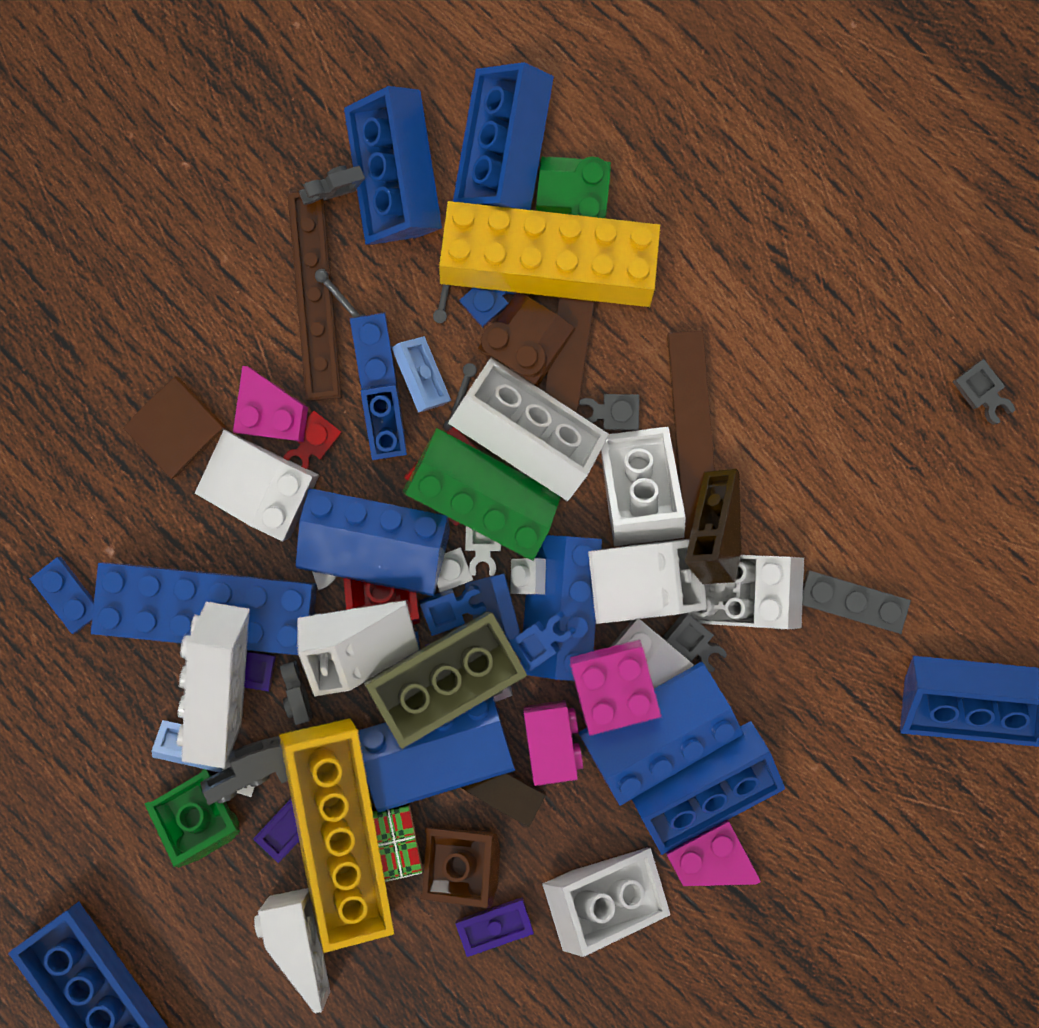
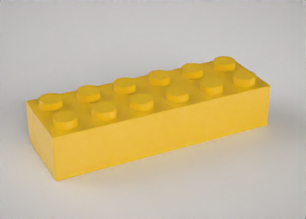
(549, 254)
(337, 834)

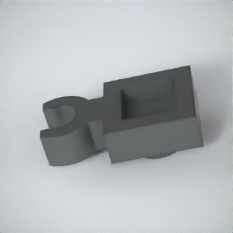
(337, 183)
(981, 387)
(617, 411)
(692, 639)
(297, 700)

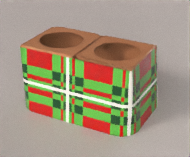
(397, 843)

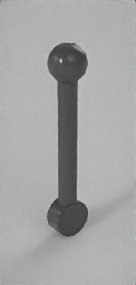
(321, 276)
(440, 315)
(469, 371)

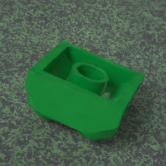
(574, 186)
(191, 825)

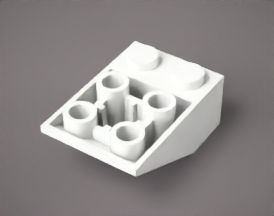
(644, 582)
(763, 596)
(354, 645)

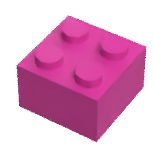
(615, 687)
(550, 742)

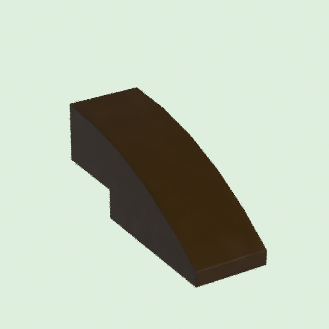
(510, 796)

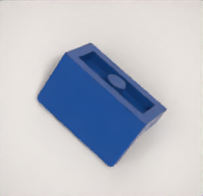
(497, 599)

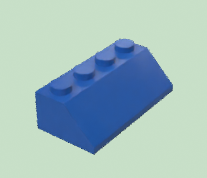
(503, 136)
(394, 154)
(372, 541)
(566, 591)
(971, 701)
(691, 726)
(447, 758)
(710, 791)

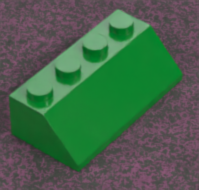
(483, 494)

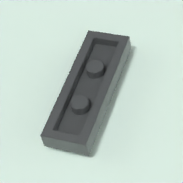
(854, 602)

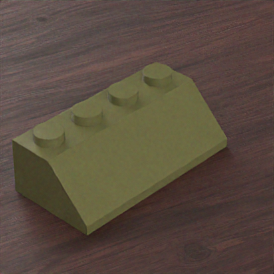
(445, 679)

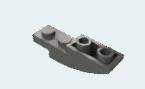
(249, 766)

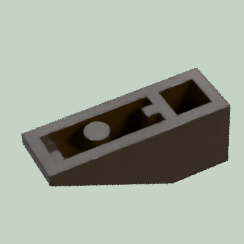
(716, 529)

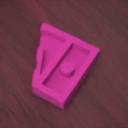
(267, 410)
(713, 859)

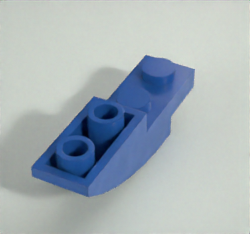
(378, 386)

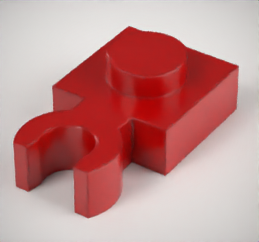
(318, 439)

